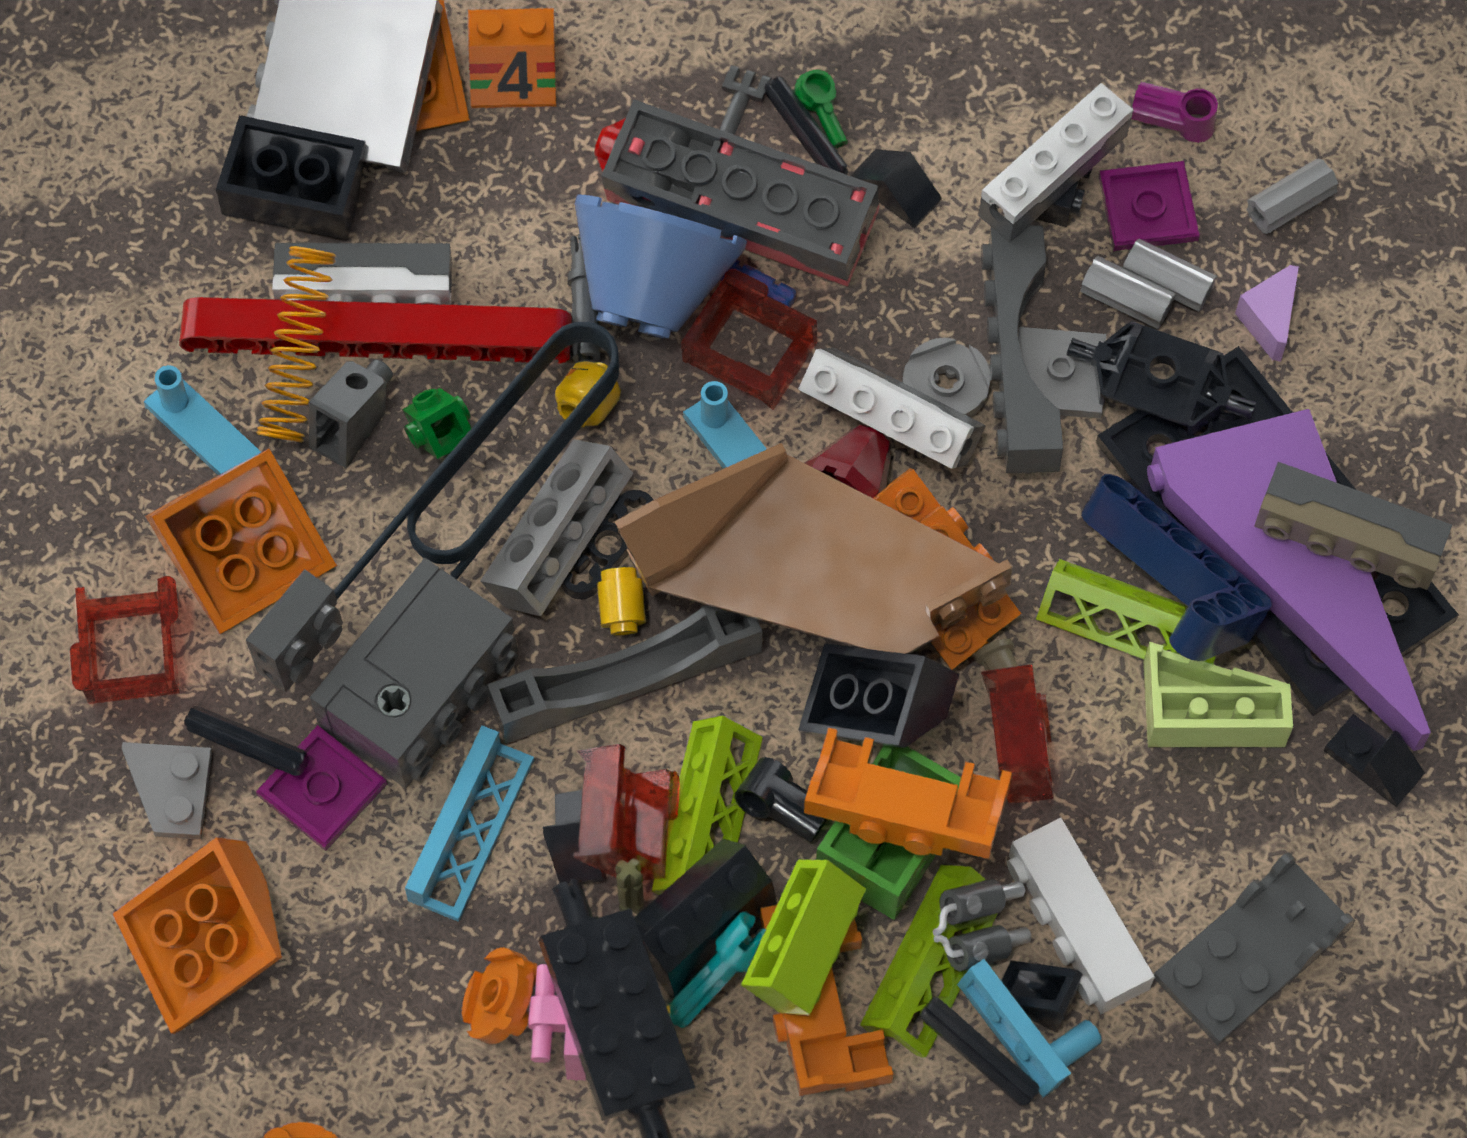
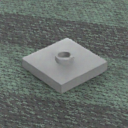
(1061, 378)

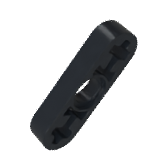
(619, 509)

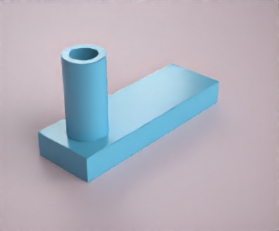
(197, 422)
(722, 426)
(1024, 1042)

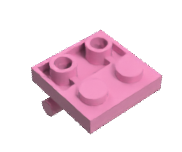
(548, 1017)

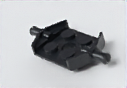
(1188, 397)

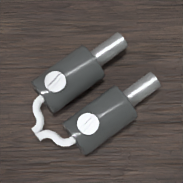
(974, 902)

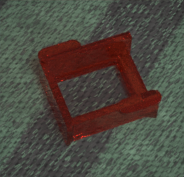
(750, 298)
(84, 653)
(1020, 732)
(631, 832)

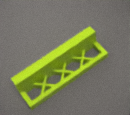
(1114, 596)
(700, 802)
(908, 978)

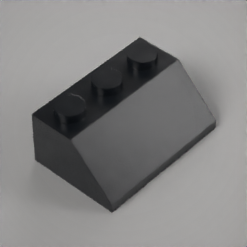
(291, 177)
(877, 695)
(696, 908)

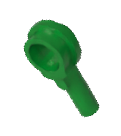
(817, 93)

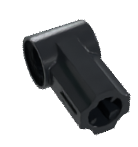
(772, 793)

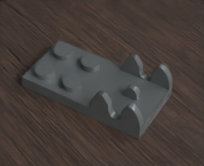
(1253, 949)

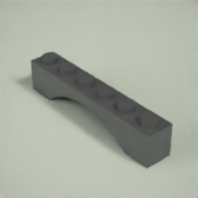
(1029, 420)
(560, 694)

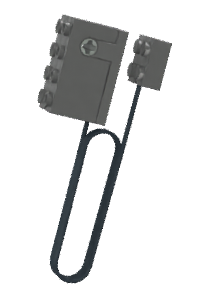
(435, 639)

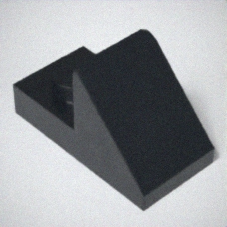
(1377, 761)
(563, 841)

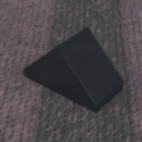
(900, 184)
(1042, 991)

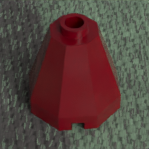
(857, 460)

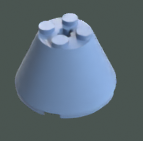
(649, 264)

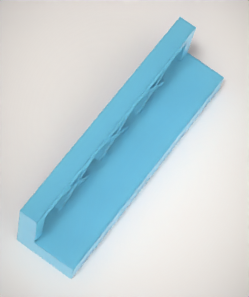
(453, 817)

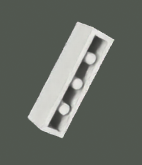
(1080, 916)

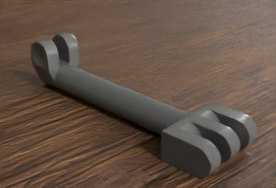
(742, 94)

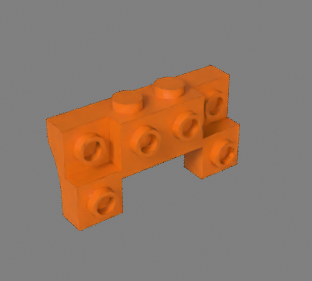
(958, 642)
(902, 806)
(818, 1041)

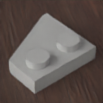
(171, 786)

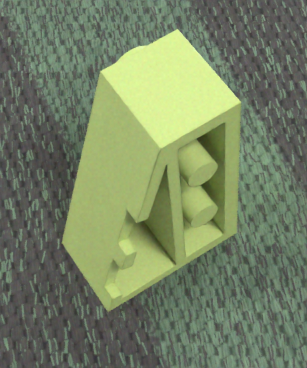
(1211, 705)

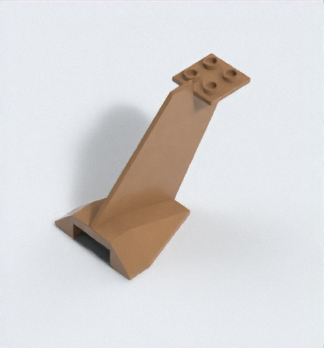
(808, 556)

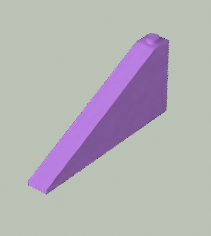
(1330, 605)

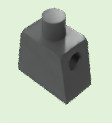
(348, 410)

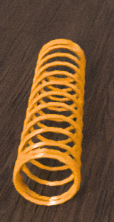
(310, 256)

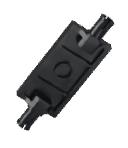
(615, 1013)

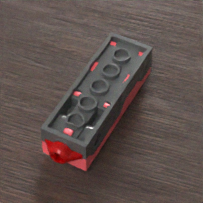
(745, 189)

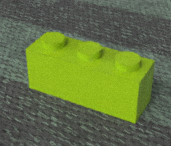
(804, 937)

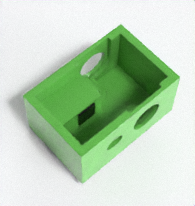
(884, 868)

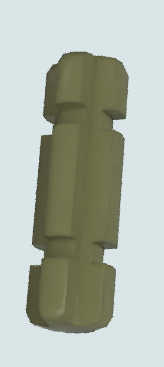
(630, 886)

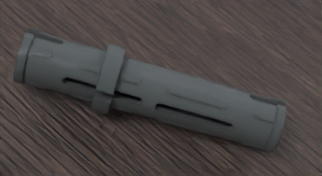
(581, 302)

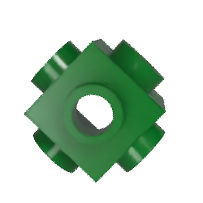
(436, 421)

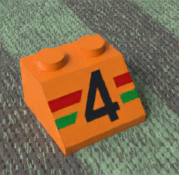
(512, 58)

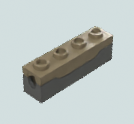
(1352, 526)

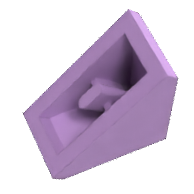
(1268, 310)

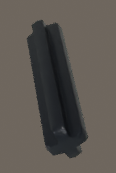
(803, 125)
(246, 740)
(979, 1051)

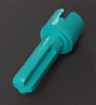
(733, 955)

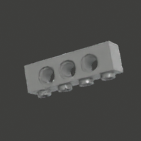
(557, 527)

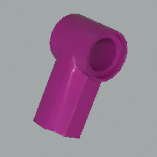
(1173, 110)

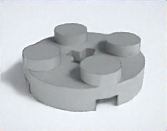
(954, 360)

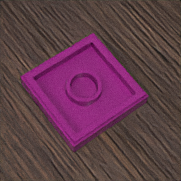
(1149, 205)
(328, 792)

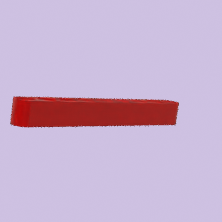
(373, 328)

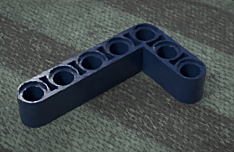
(1220, 600)

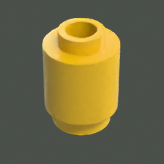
(621, 600)

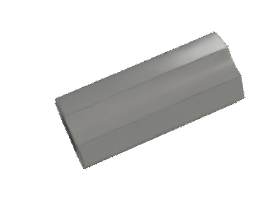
(1292, 195)
(1171, 272)
(1127, 292)

